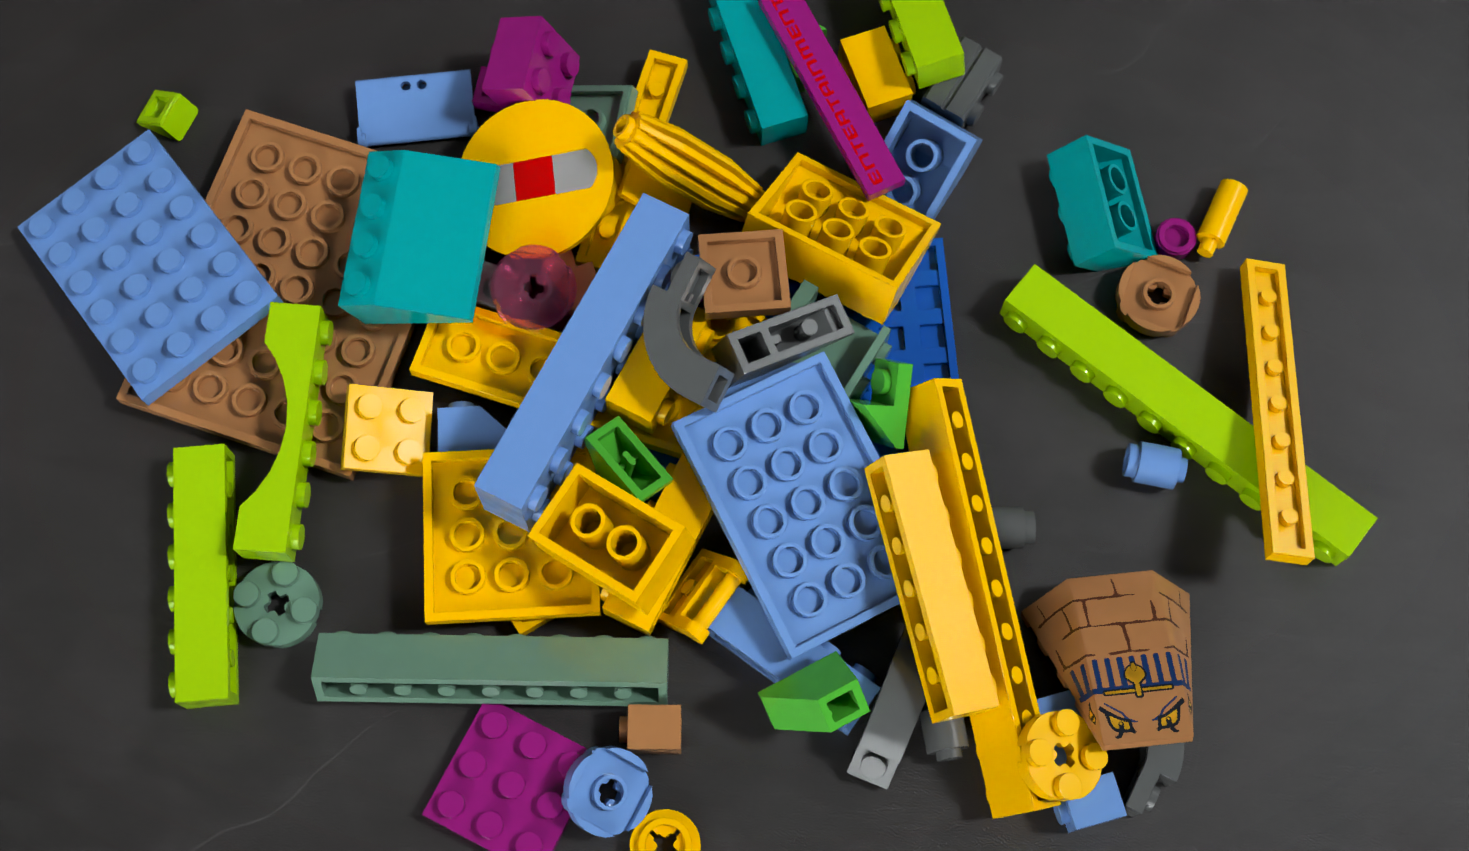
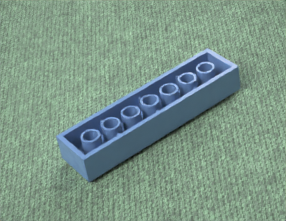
(583, 366)

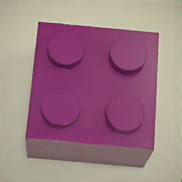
(529, 63)

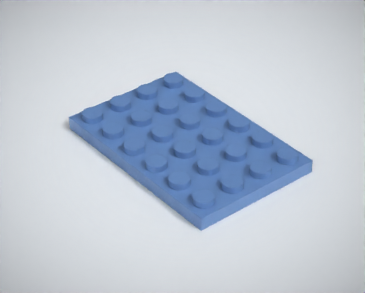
(149, 266)
(795, 500)

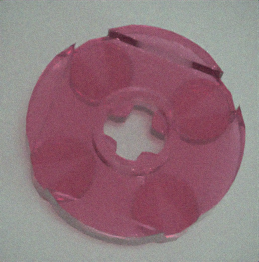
(550, 271)

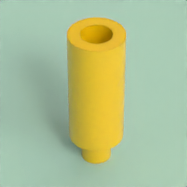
(1221, 216)

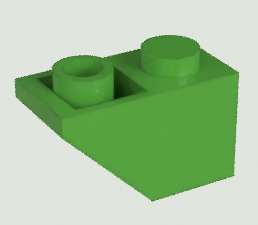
(815, 697)

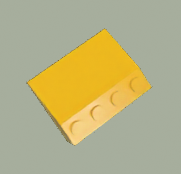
(842, 239)

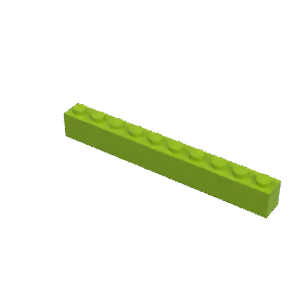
(1170, 404)

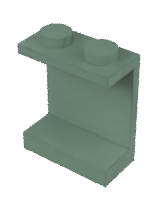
(851, 356)

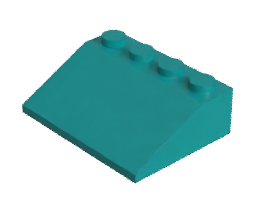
(419, 238)

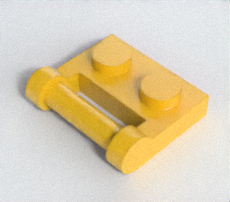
(702, 594)

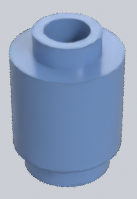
(1154, 465)

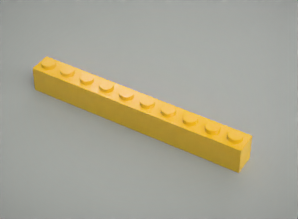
(942, 423)

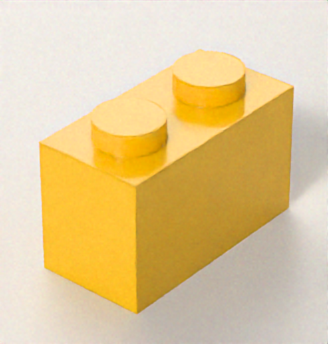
(876, 72)

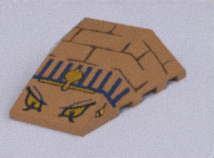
(1121, 654)

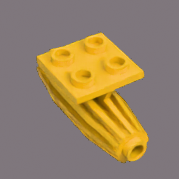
(680, 169)

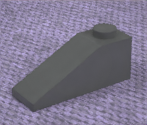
(782, 339)

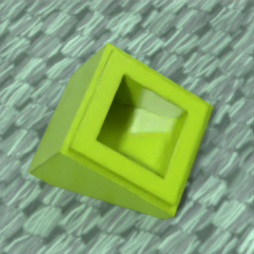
(168, 114)

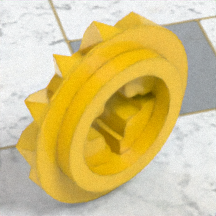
(664, 823)

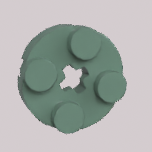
(255, 594)

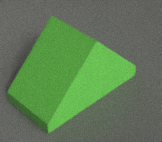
(626, 460)

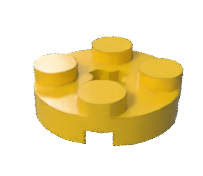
(1038, 754)

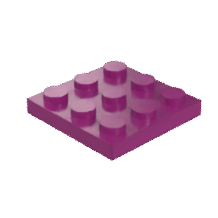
(506, 783)

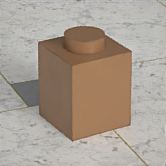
(652, 729)

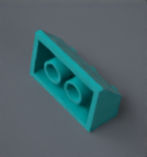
(1100, 204)

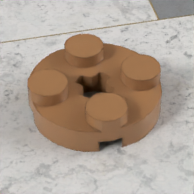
(1178, 287)

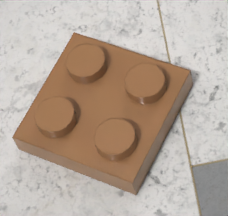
(748, 274)

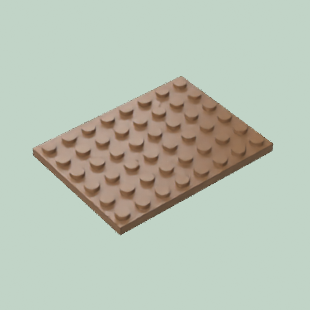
(293, 212)

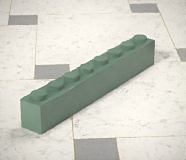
(491, 669)

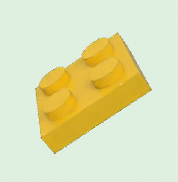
(386, 430)

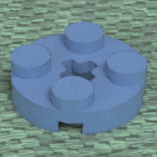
(582, 792)

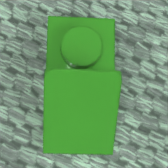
(887, 411)

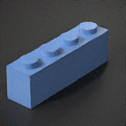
(749, 635)

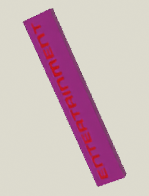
(834, 96)

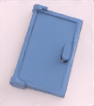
(418, 111)

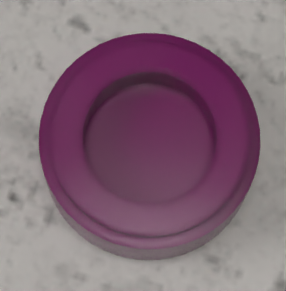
(1175, 238)

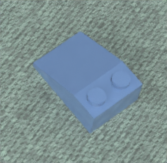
(930, 156)

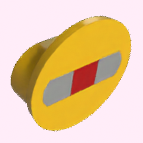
(552, 176)

